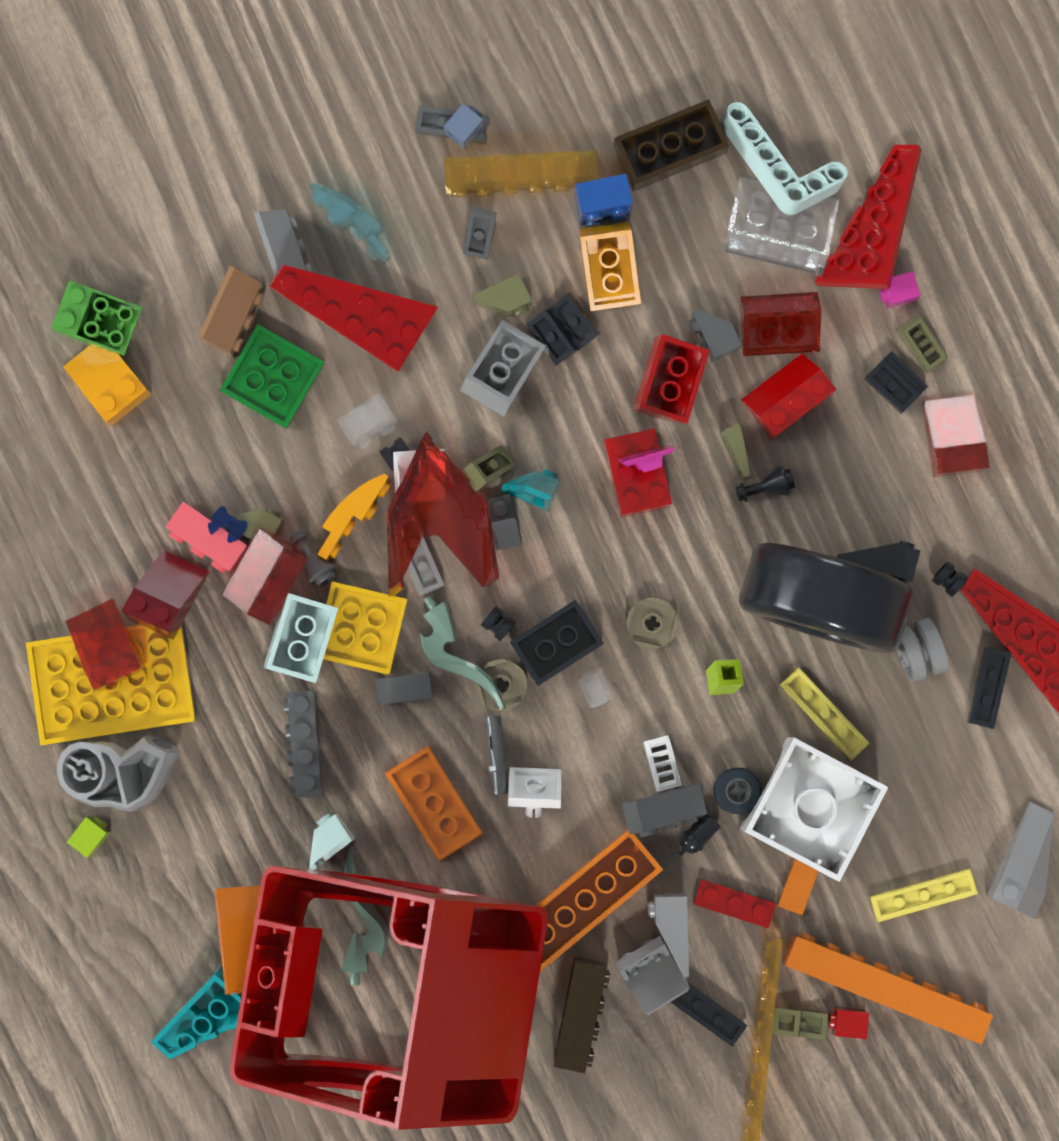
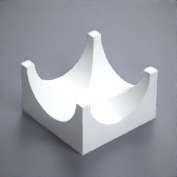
(815, 808)

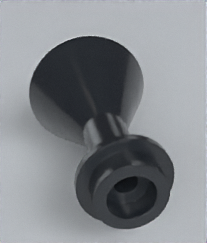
(777, 482)

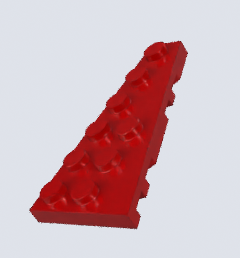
(875, 231)
(369, 318)
(1020, 629)

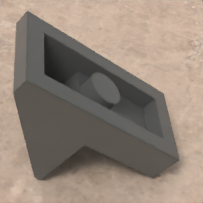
(480, 232)
(503, 522)

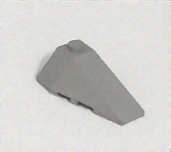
(1024, 869)

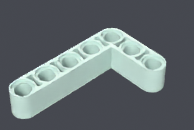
(775, 165)

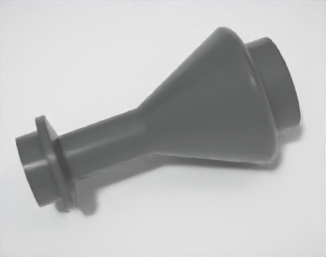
(319, 570)

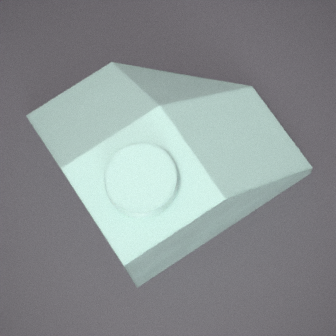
(329, 839)

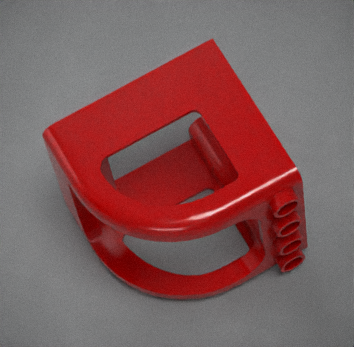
(466, 1015)

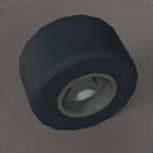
(744, 794)

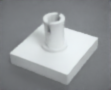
(534, 789)

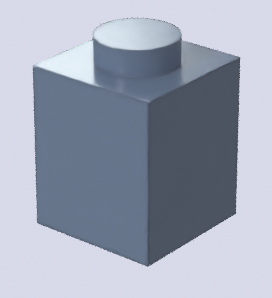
(464, 125)

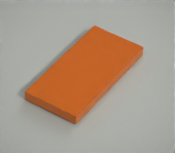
(433, 803)
(235, 924)

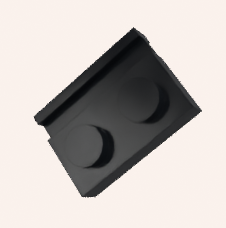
(896, 382)

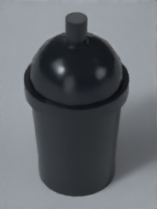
(698, 835)

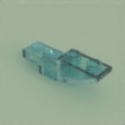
(346, 213)

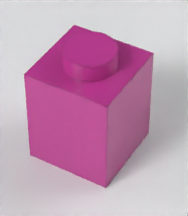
(902, 290)

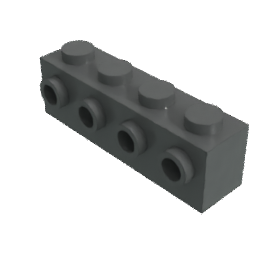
(305, 743)

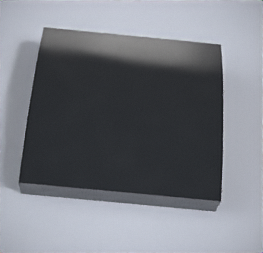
(563, 329)

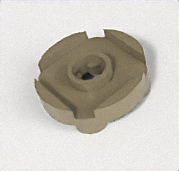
(664, 615)
(508, 672)

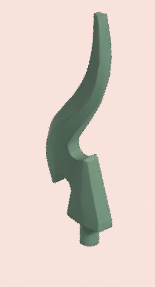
(435, 649)
(360, 945)

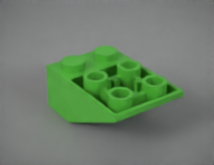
(96, 318)

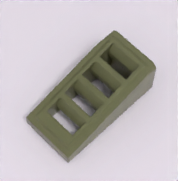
(908, 340)
(735, 446)

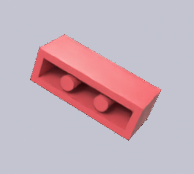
(193, 528)

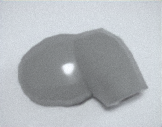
(116, 777)

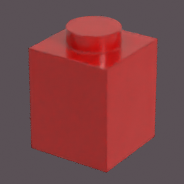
(849, 1022)

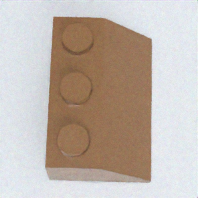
(232, 312)

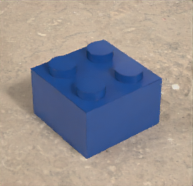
(603, 200)

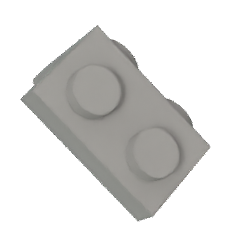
(652, 975)

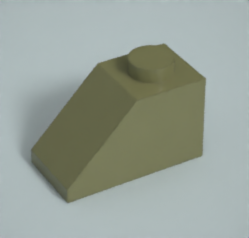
(505, 297)
(488, 468)
(267, 520)

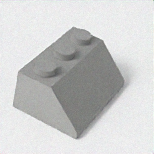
(280, 239)

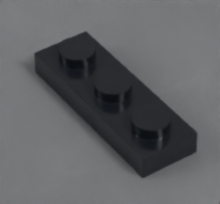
(989, 688)
(710, 1015)

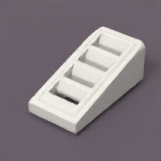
(671, 761)

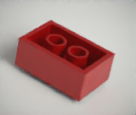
(634, 489)

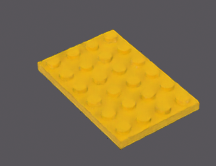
(73, 711)

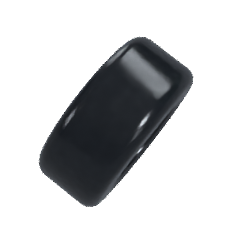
(826, 597)

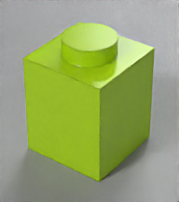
(724, 677)
(89, 836)

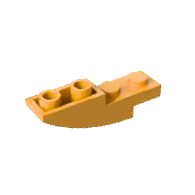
(358, 505)

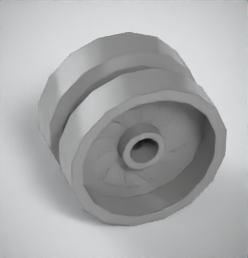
(922, 651)

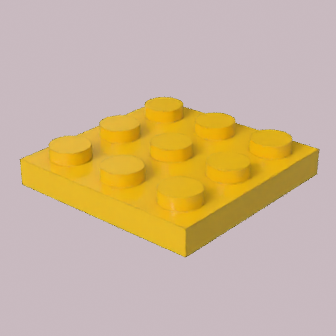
(364, 627)

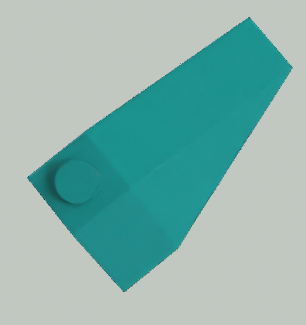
(534, 488)
(200, 1019)

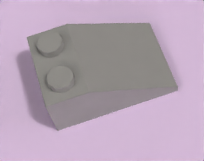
(502, 368)
(671, 919)

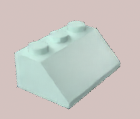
(300, 637)

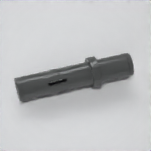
(496, 755)

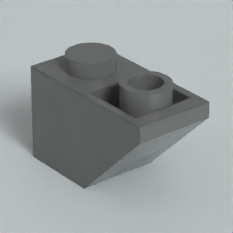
(716, 334)

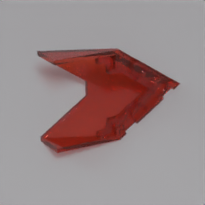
(441, 503)

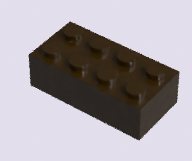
(671, 145)
(579, 1015)

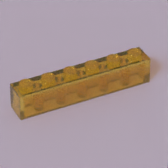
(519, 172)

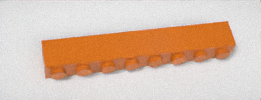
(887, 988)

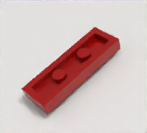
(734, 903)

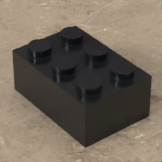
(556, 643)

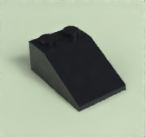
(894, 559)

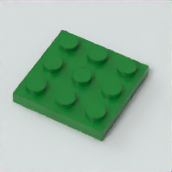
(272, 376)

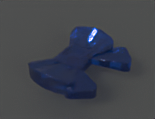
(221, 518)

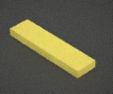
(824, 714)
(923, 895)

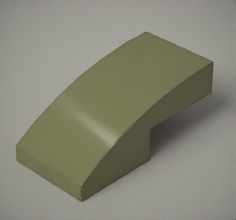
(800, 1023)

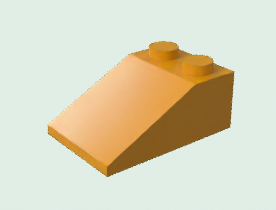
(610, 266)
(107, 382)

